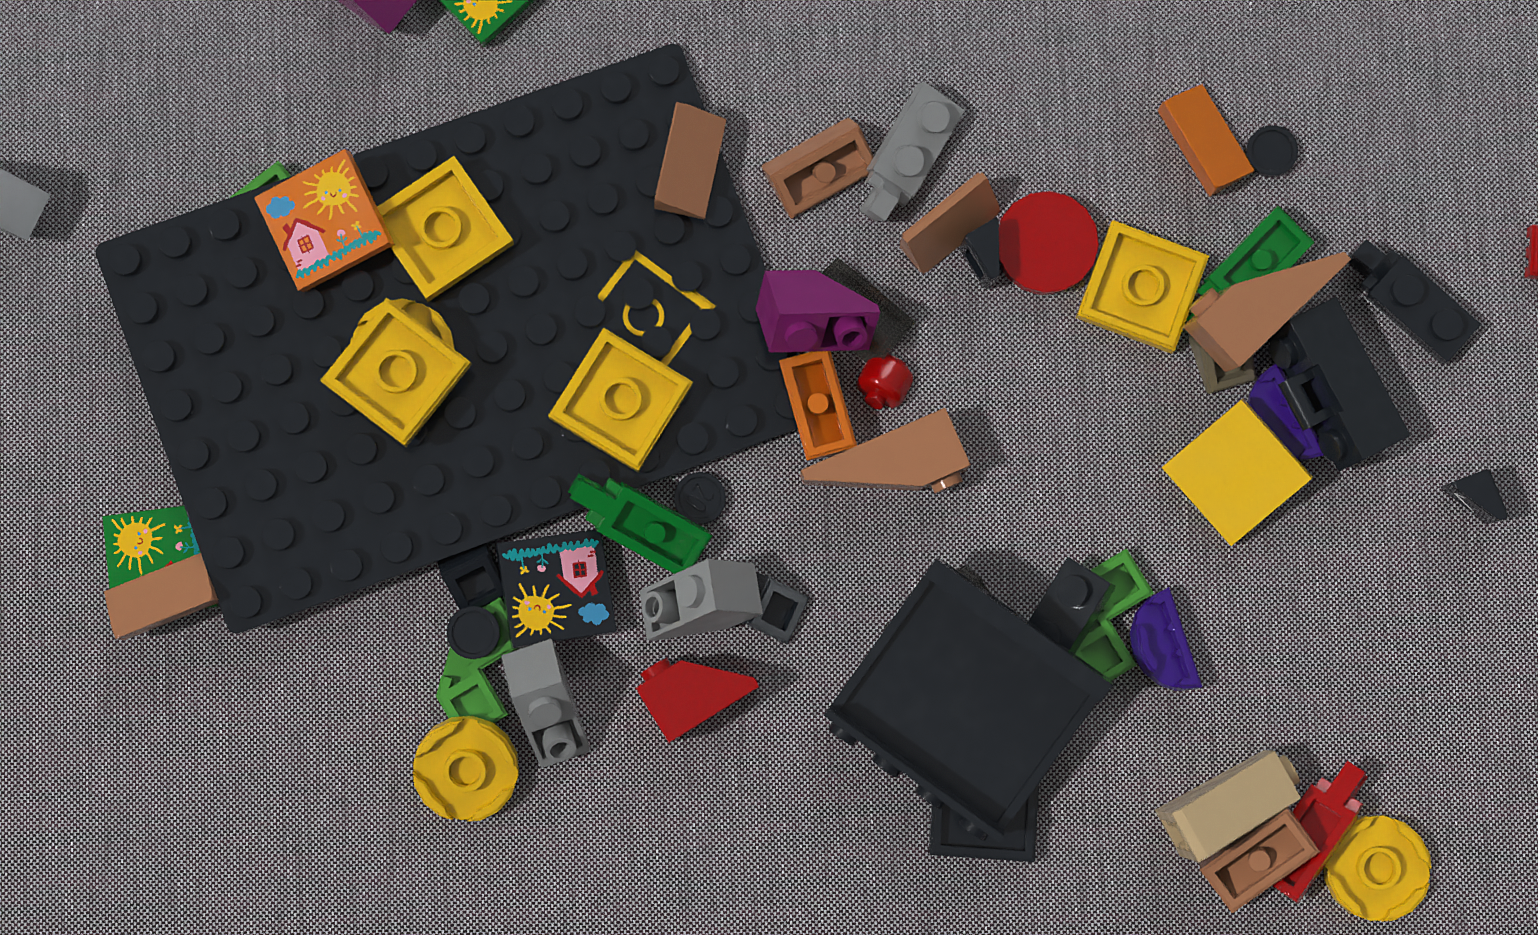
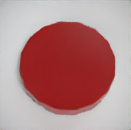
(1047, 243)

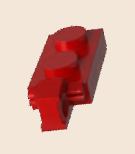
(1327, 816)

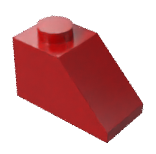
(689, 694)

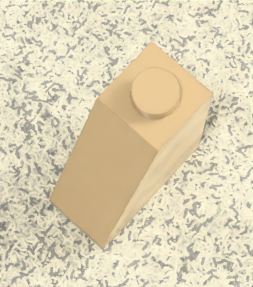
(1229, 805)

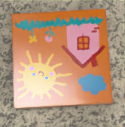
(324, 220)

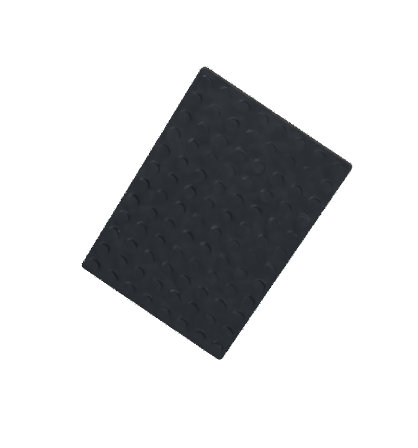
(316, 500)

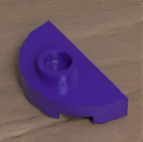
(1274, 410)
(1161, 644)

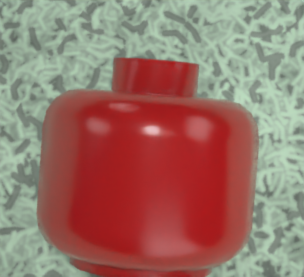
(885, 382)

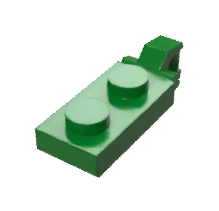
(1267, 249)
(641, 523)

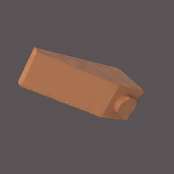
(1246, 314)
(903, 459)

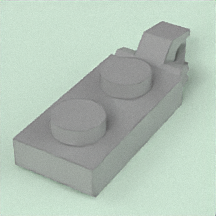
(909, 150)

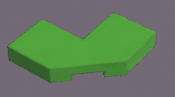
(1102, 644)
(464, 684)

